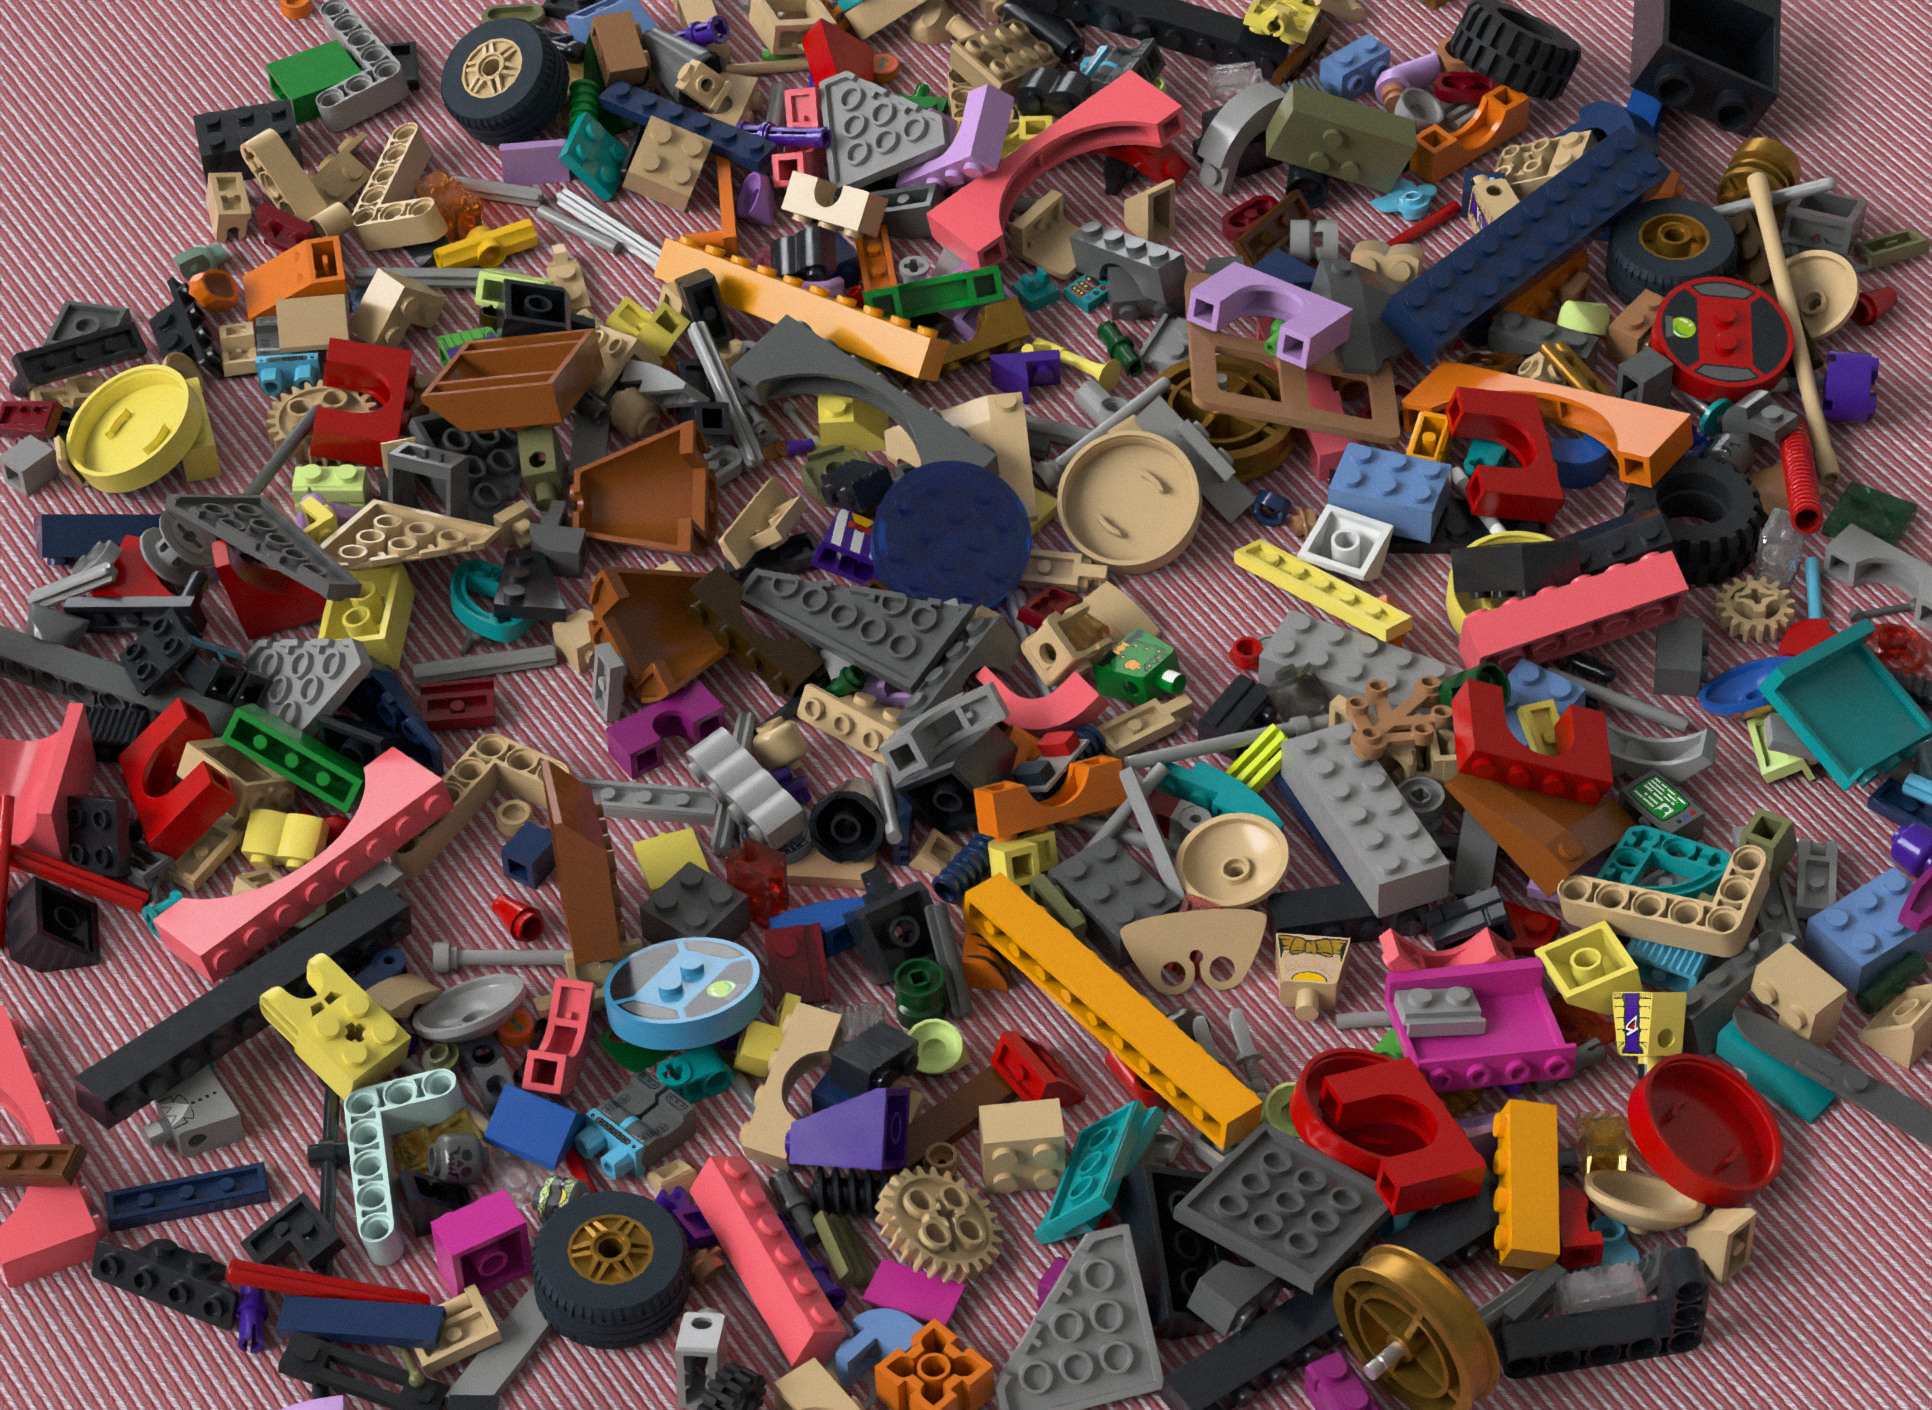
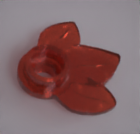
(1581, 1024)

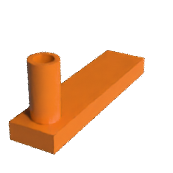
(727, 237)

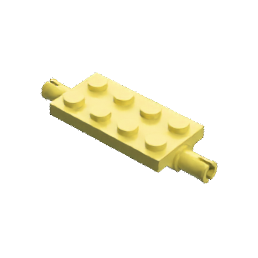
(1283, 18)

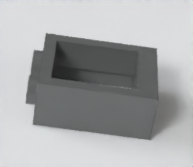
(1829, 214)
(432, 462)

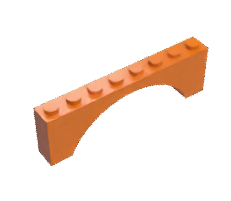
(1639, 435)

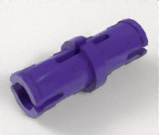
(252, 1314)

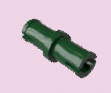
(1120, 348)

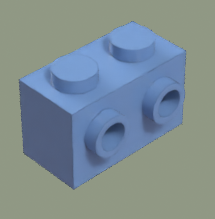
(1354, 67)

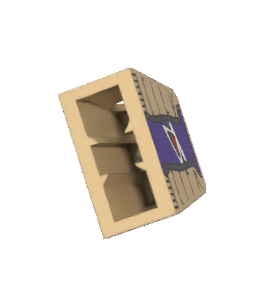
(1489, 200)

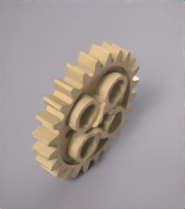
(293, 407)
(938, 1224)

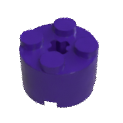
(1848, 387)

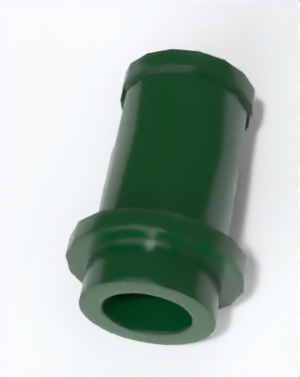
(849, 681)

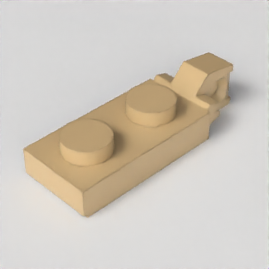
(568, 275)
(1064, 570)
(1145, 725)
(208, 852)

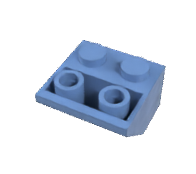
(581, 21)

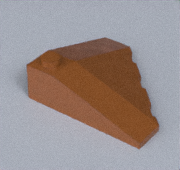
(1542, 831)

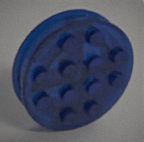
(951, 535)

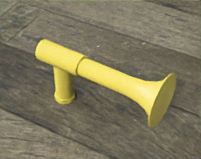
(1106, 374)

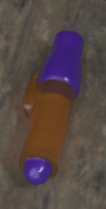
(787, 448)

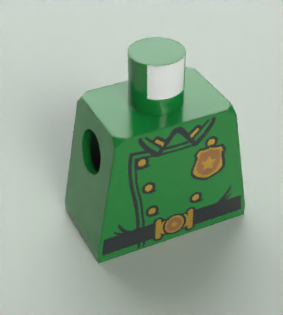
(1139, 669)

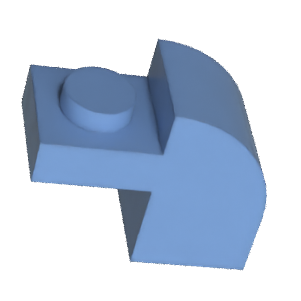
(875, 1337)

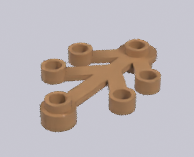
(1371, 741)

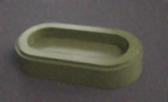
(527, 11)

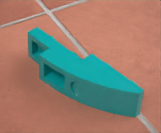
(1214, 791)

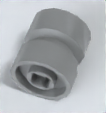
(1302, 240)
(1426, 800)

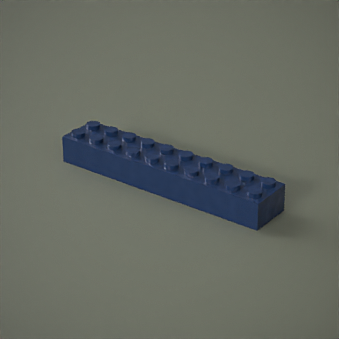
(1524, 245)

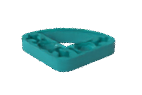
(483, 579)
(1654, 851)

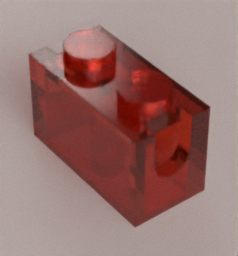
(762, 876)

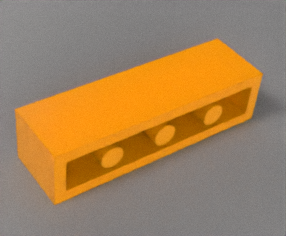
(1527, 1185)

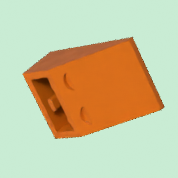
(302, 271)

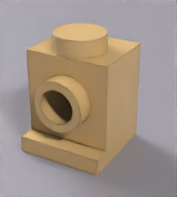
(714, 90)

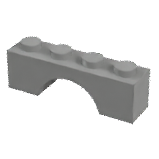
(1862, 559)

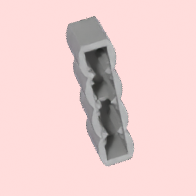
(746, 789)

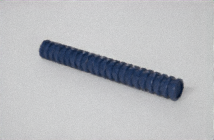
(974, 858)

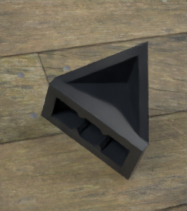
(429, 1198)

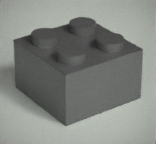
(695, 906)

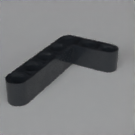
(1614, 1334)

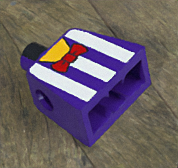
(847, 547)

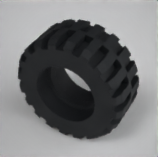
(1515, 49)
(1710, 493)

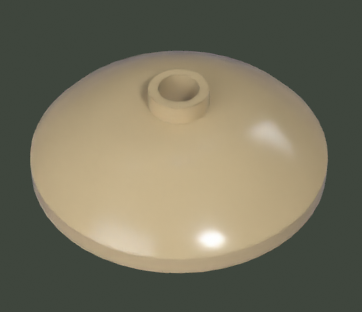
(1827, 282)
(1229, 848)
(1640, 1201)

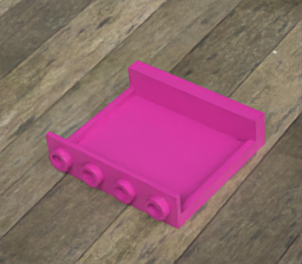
(1519, 1035)

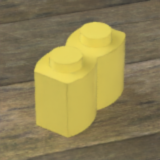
(283, 839)

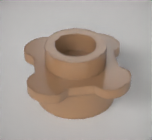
(706, 1266)

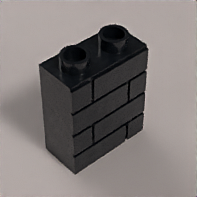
(1709, 57)

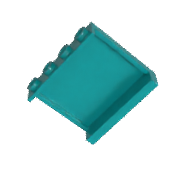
(1848, 708)

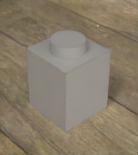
(29, 465)

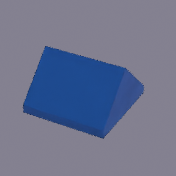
(533, 1127)

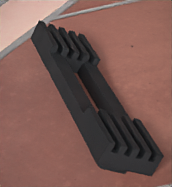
(307, 1360)

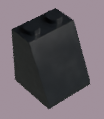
(945, 787)

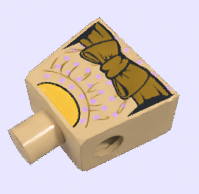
(1310, 972)

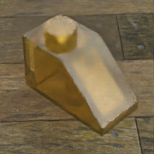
(1601, 1140)

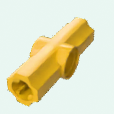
(487, 246)

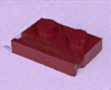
(281, 228)
(458, 704)
(797, 963)

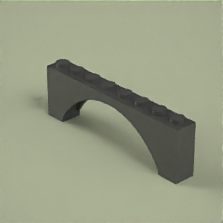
(798, 361)

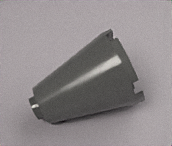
(670, 53)

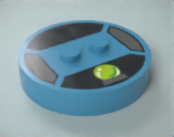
(683, 993)

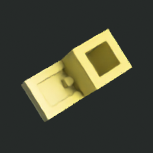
(655, 330)
(1024, 856)
(760, 1039)

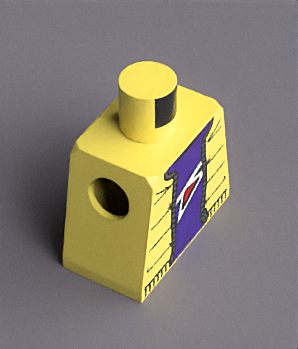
(1649, 1025)

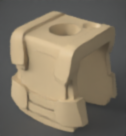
(1067, 657)

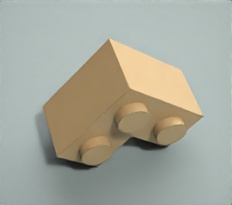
(390, 307)
(1801, 994)

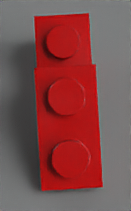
(1155, 162)

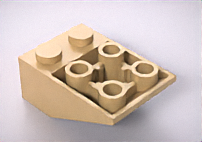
(1537, 162)

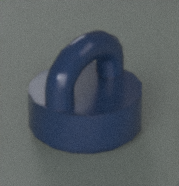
(1273, 502)

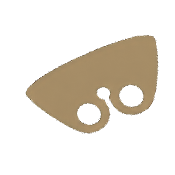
(1174, 936)

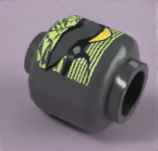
(555, 1194)

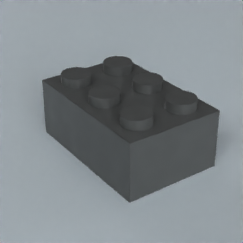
(1110, 894)

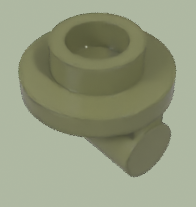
(441, 1056)

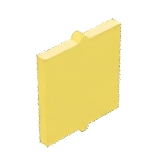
(666, 855)

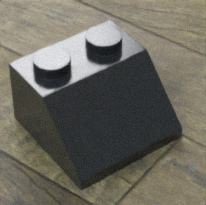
(358, 738)
(52, 928)

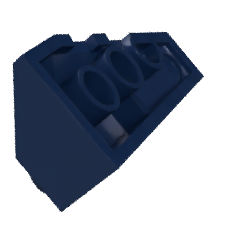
(73, 535)
(386, 705)

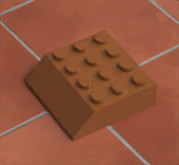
(515, 380)
(584, 867)

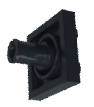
(101, 834)

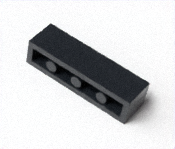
(1337, 913)

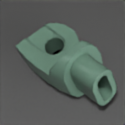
(200, 259)

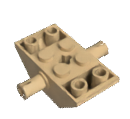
(997, 54)

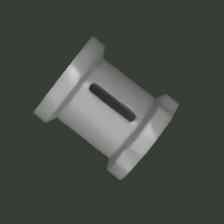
(913, 268)

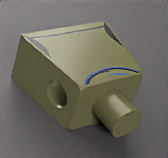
(546, 478)

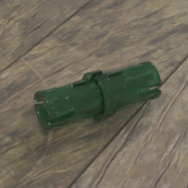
(1891, 982)

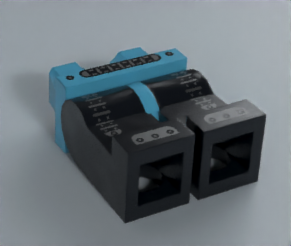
(222, 676)

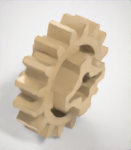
(1754, 608)

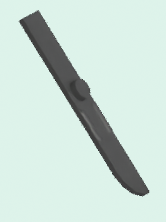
(1835, 1074)

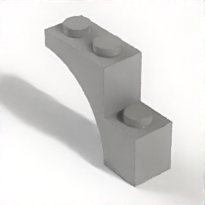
(1670, 757)

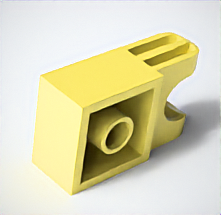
(338, 1030)

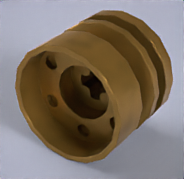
(1759, 156)

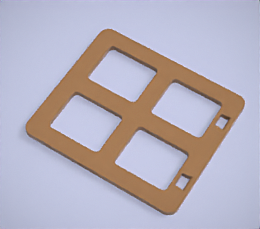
(1294, 406)

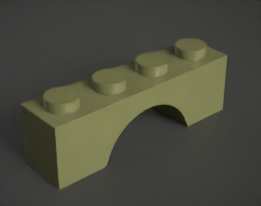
(1774, 836)

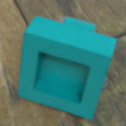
(1035, 290)

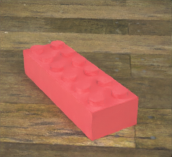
(1577, 614)

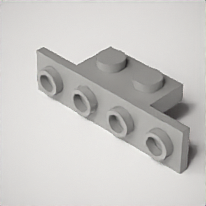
(1210, 465)

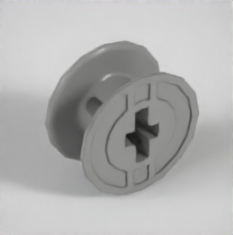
(176, 548)

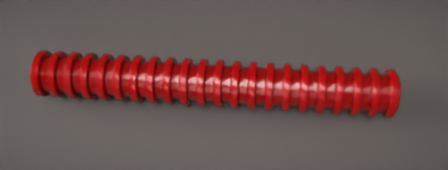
(1801, 481)

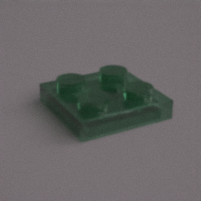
(1871, 511)

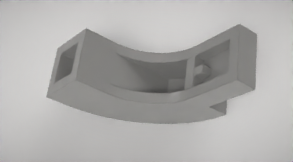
(1233, 130)
(940, 727)

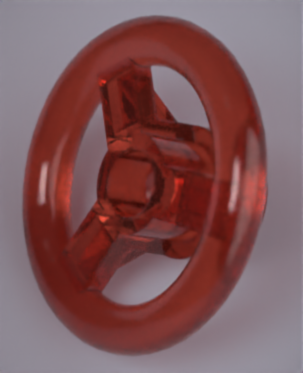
(1893, 646)

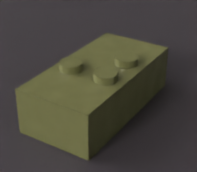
(1340, 138)

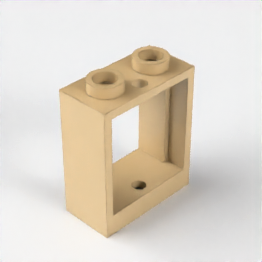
(784, 31)
(253, 782)

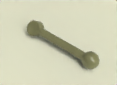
(416, 1378)

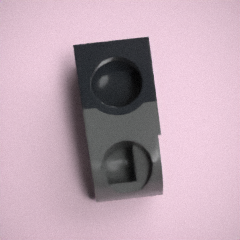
(487, 1071)

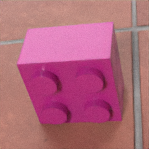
(482, 1244)

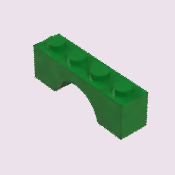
(938, 293)

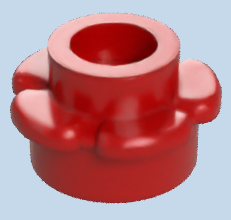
(1246, 653)

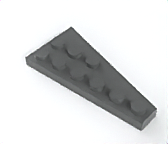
(269, 536)
(866, 626)

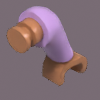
(1416, 74)

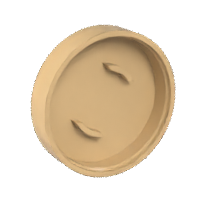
(1130, 501)

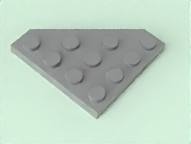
(875, 131)
(308, 676)
(1089, 1335)

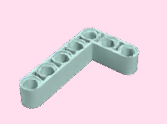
(371, 1119)

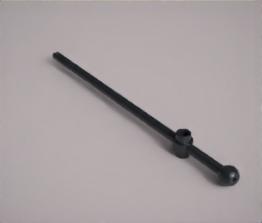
(328, 1155)

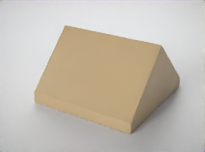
(311, 321)
(1902, 1026)

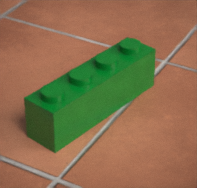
(296, 756)

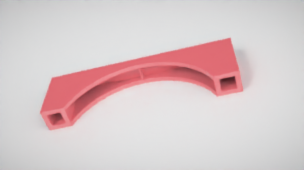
(1120, 114)
(226, 931)
(51, 1222)

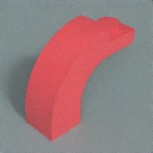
(802, 110)
(1063, 710)
(1405, 956)
(566, 1041)

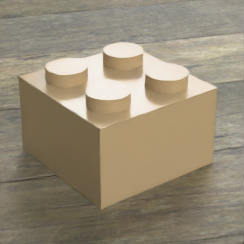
(667, 163)
(1022, 1145)

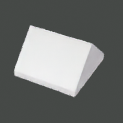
(1347, 543)

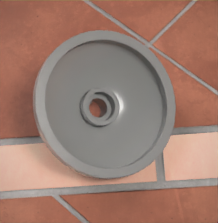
(470, 1009)

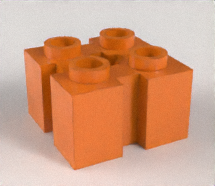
(934, 1374)

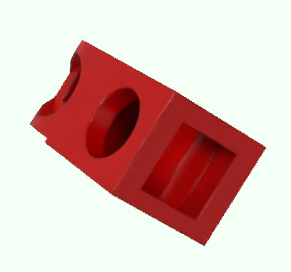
(1577, 1244)

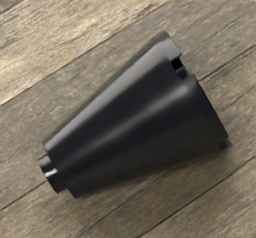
(1049, 28)
(847, 822)

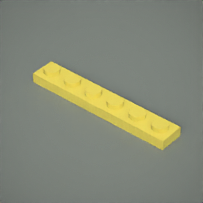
(1323, 590)

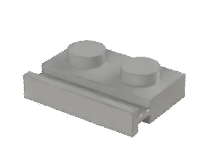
(1166, 344)
(1439, 1012)

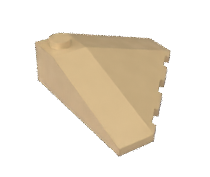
(990, 420)
(397, 533)

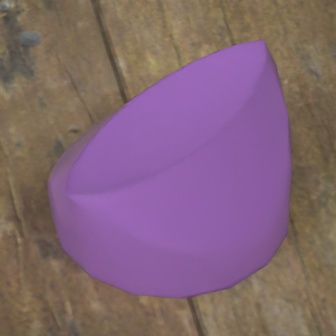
(756, 200)

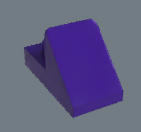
(1025, 369)

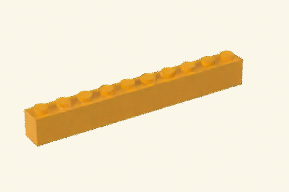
(771, 298)
(1113, 1011)

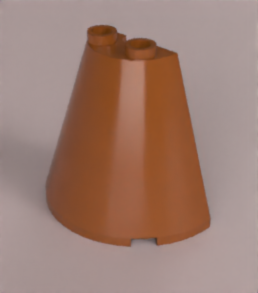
(651, 494)
(646, 625)

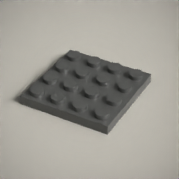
(1285, 1207)

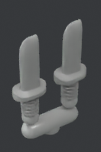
(1247, 1054)

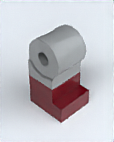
(1176, 815)

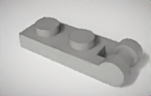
(1815, 877)

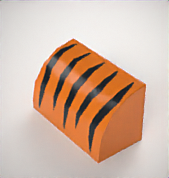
(984, 964)

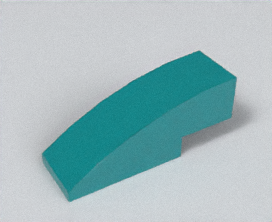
(1773, 1078)

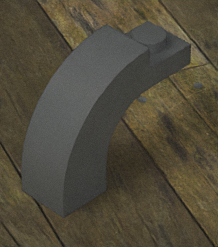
(1475, 858)

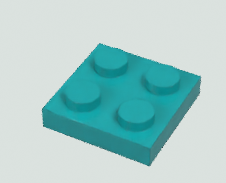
(594, 156)

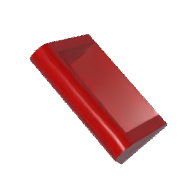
(1034, 1071)

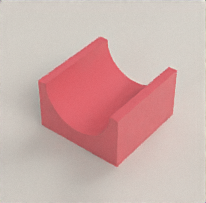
(42, 777)

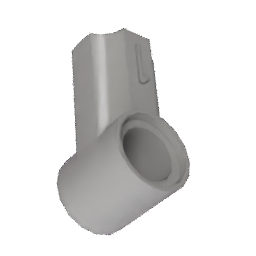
(1097, 401)

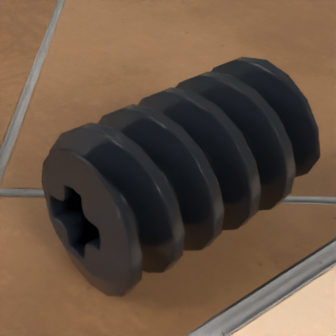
(848, 1192)

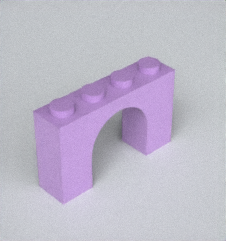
(975, 147)
(1312, 325)

